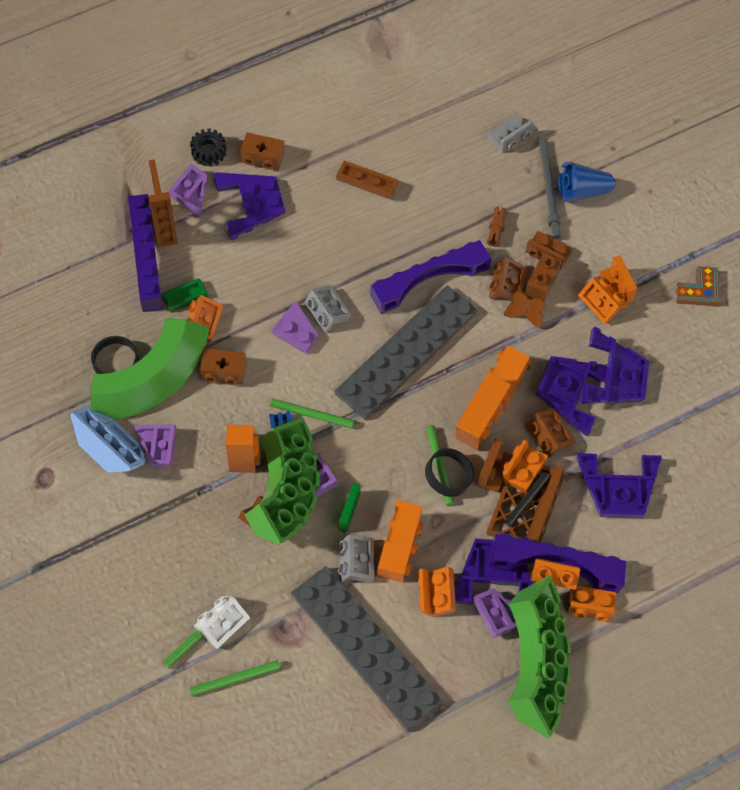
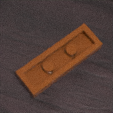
(367, 179)

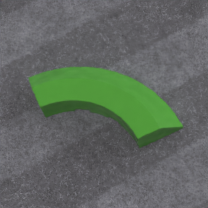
(155, 375)
(290, 483)
(543, 657)

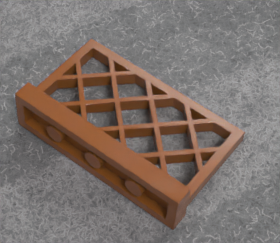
(161, 211)
(542, 513)

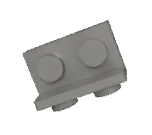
(510, 133)
(327, 307)
(356, 558)

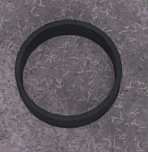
(108, 341)
(462, 459)

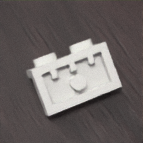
(221, 620)

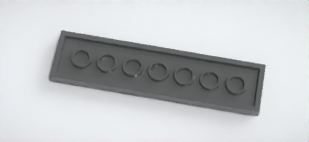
(405, 352)
(366, 648)

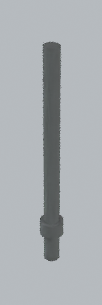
(553, 218)

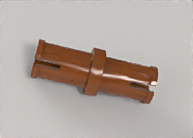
(496, 226)

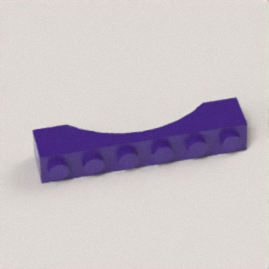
(145, 253)
(467, 260)
(600, 571)

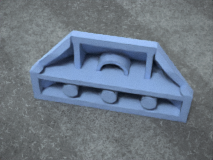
(106, 441)

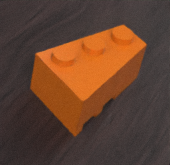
(511, 368)
(483, 411)
(242, 448)
(401, 541)

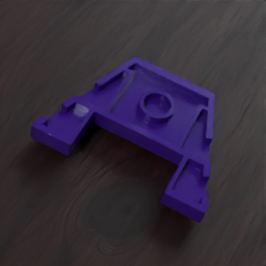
(259, 198)
(625, 373)
(563, 385)
(619, 494)
(477, 571)

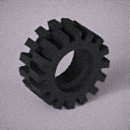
(208, 138)

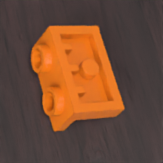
(620, 278)
(602, 298)
(205, 312)
(523, 467)
(561, 574)
(437, 591)
(592, 603)

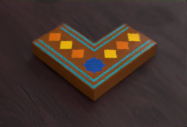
(704, 292)

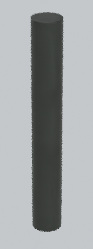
(515, 514)

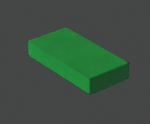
(184, 295)
(350, 507)

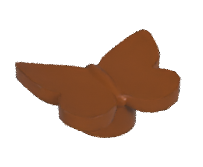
(527, 307)

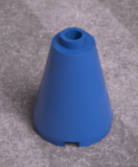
(583, 182)

